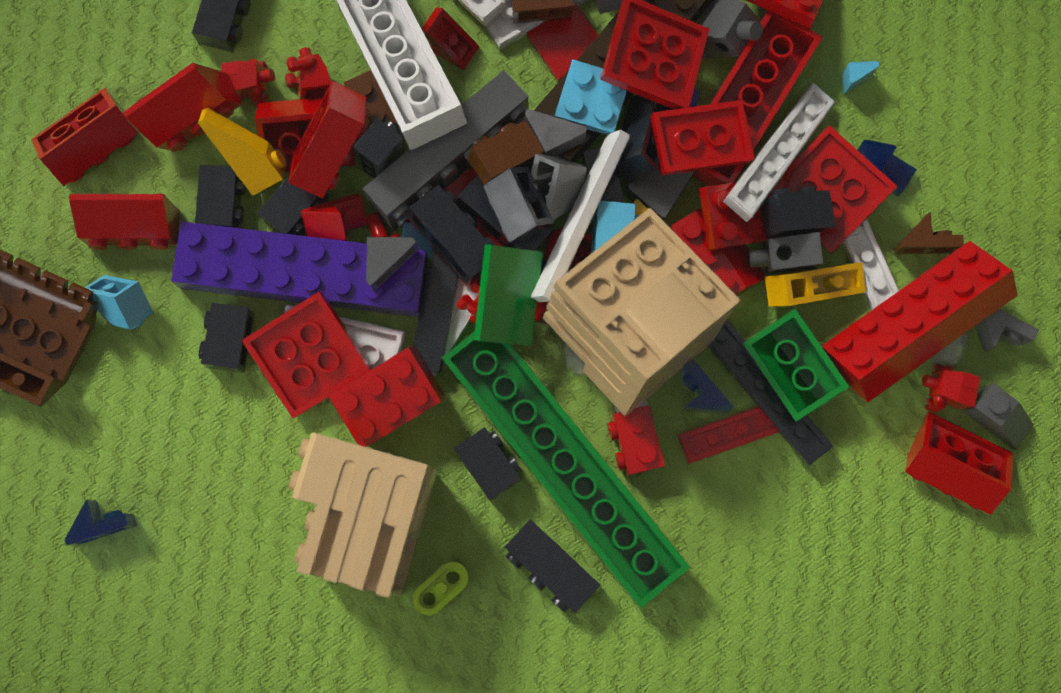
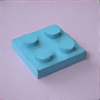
(590, 100)

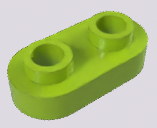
(441, 588)

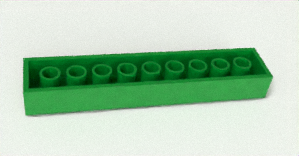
(567, 467)

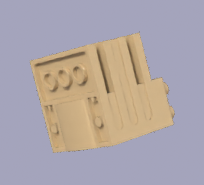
(639, 310)
(363, 515)

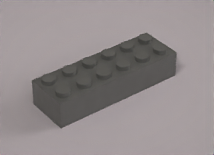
(446, 156)

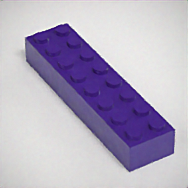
(292, 269)

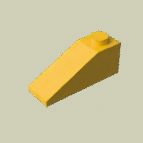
(245, 152)
(815, 284)

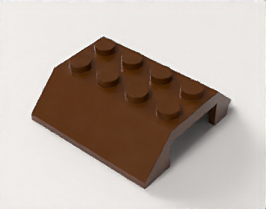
(40, 329)

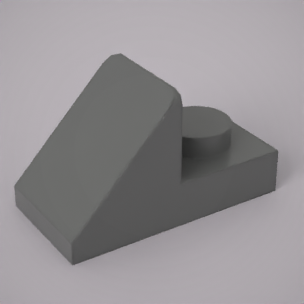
(1012, 329)

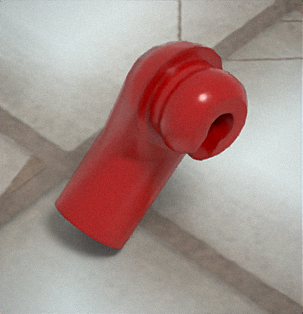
(377, 226)

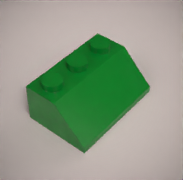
(795, 365)

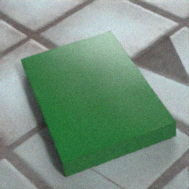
(505, 294)

